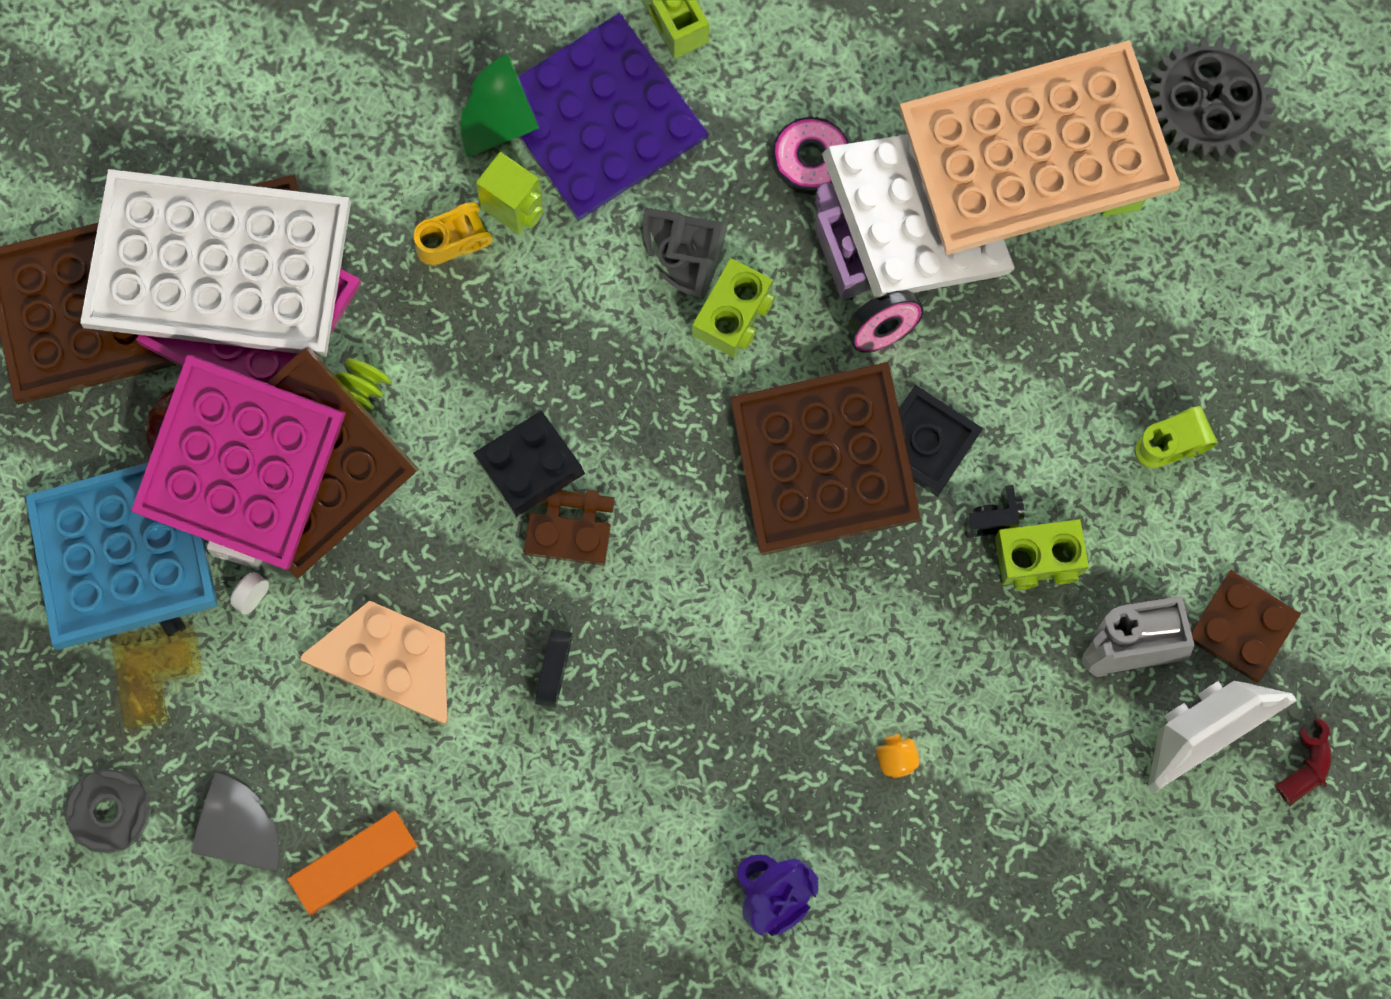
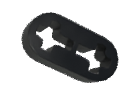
(553, 668)

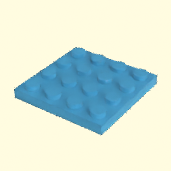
(110, 566)

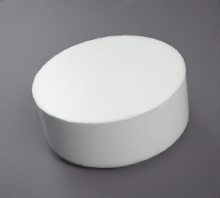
(249, 592)

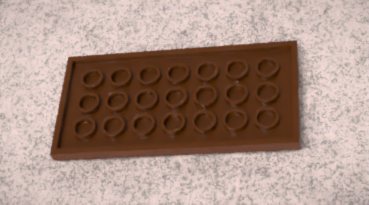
(42, 312)

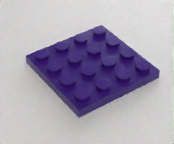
(604, 117)

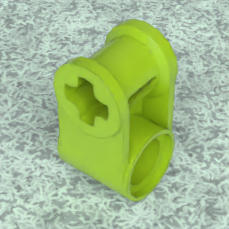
(1180, 437)

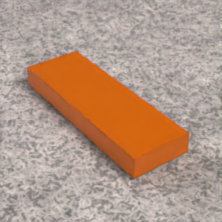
(352, 863)

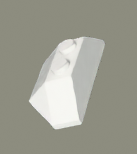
(1210, 726)

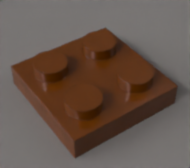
(1244, 626)

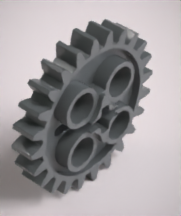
(1231, 74)

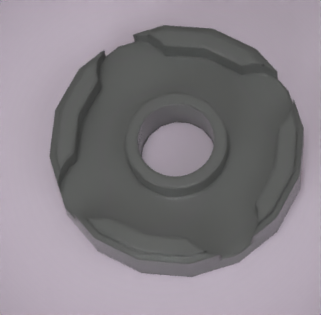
(131, 816)

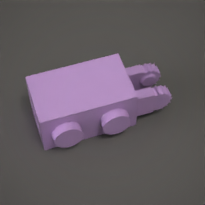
(838, 244)

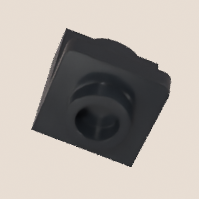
(989, 520)

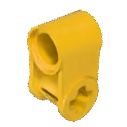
(454, 233)

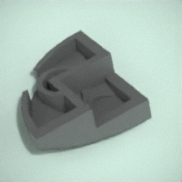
(673, 233)
(236, 827)

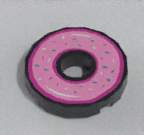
(792, 140)
(884, 322)

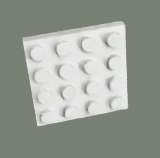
(895, 223)

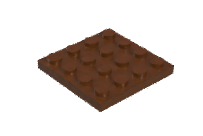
(825, 459)
(361, 469)

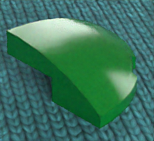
(496, 109)

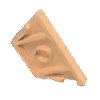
(388, 658)

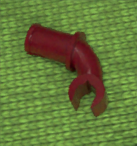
(1314, 769)

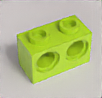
(725, 305)
(1038, 544)

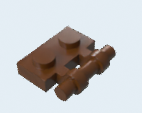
(570, 538)

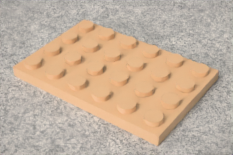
(1038, 147)

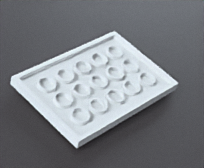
(216, 262)

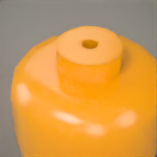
(898, 756)

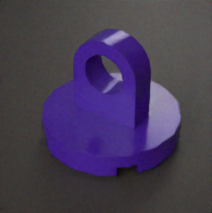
(778, 895)

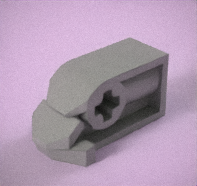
(1157, 637)

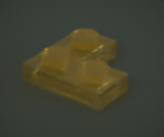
(144, 667)

